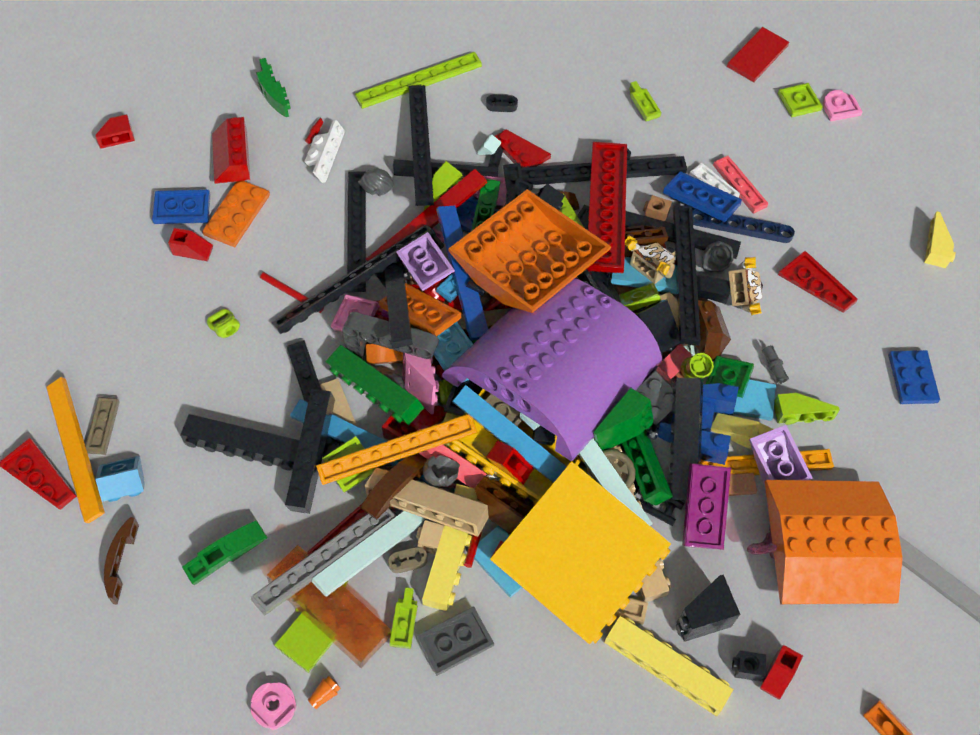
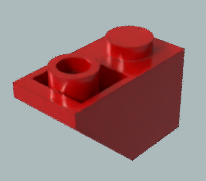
(189, 245)
(781, 671)

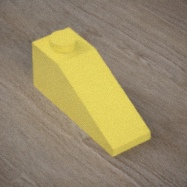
(939, 243)
(738, 428)

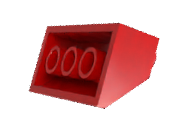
(231, 151)

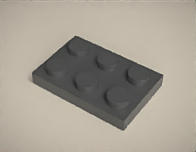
(455, 641)

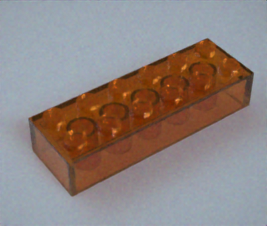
(338, 615)

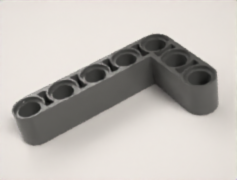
(365, 329)

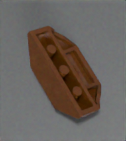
(645, 236)
(713, 329)
(504, 504)

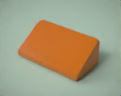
(885, 720)

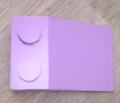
(425, 261)
(779, 456)

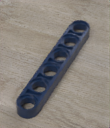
(741, 229)

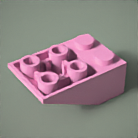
(420, 381)

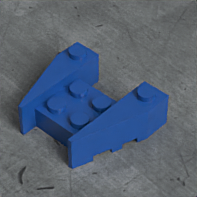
(718, 399)

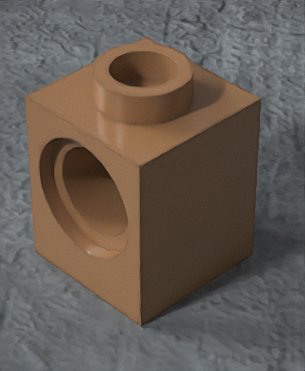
(657, 208)

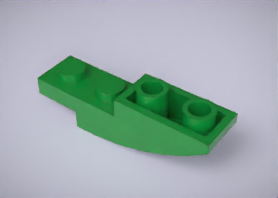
(272, 89)
(487, 202)
(223, 551)

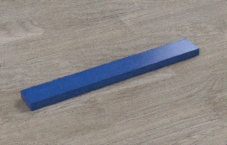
(468, 298)

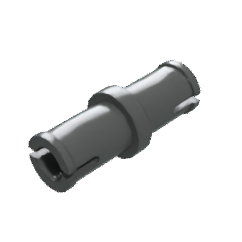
(775, 364)

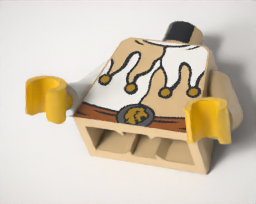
(651, 260)
(746, 286)

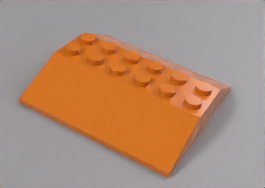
(527, 252)
(834, 542)

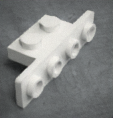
(324, 150)

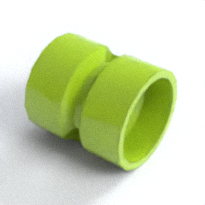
(697, 366)

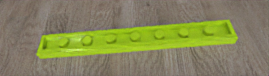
(424, 77)

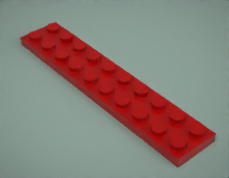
(608, 203)

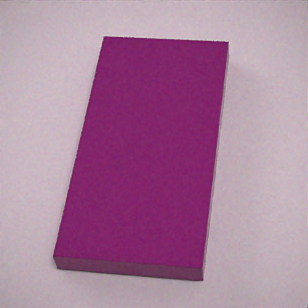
(706, 506)

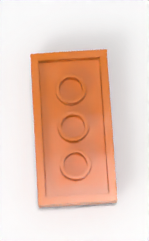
(236, 213)
(427, 312)

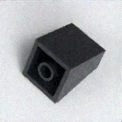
(661, 323)
(708, 612)

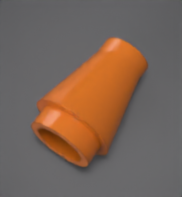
(324, 692)

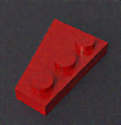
(521, 150)

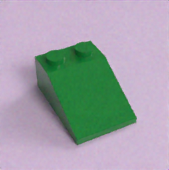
(625, 421)

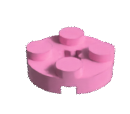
(272, 692)

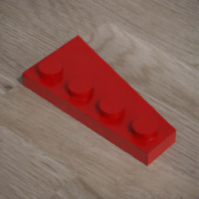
(816, 280)
(36, 472)

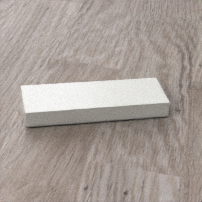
(706, 175)

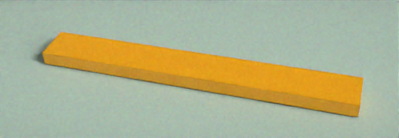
(396, 449)
(75, 450)
(742, 464)

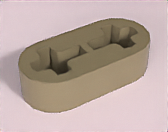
(409, 564)

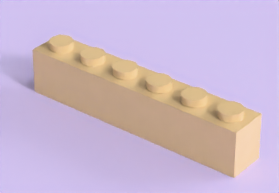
(436, 504)

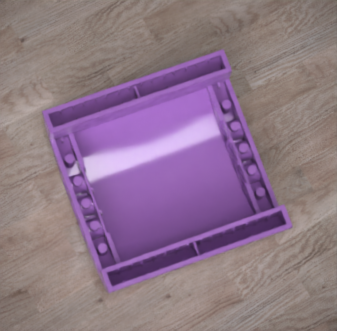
(562, 362)

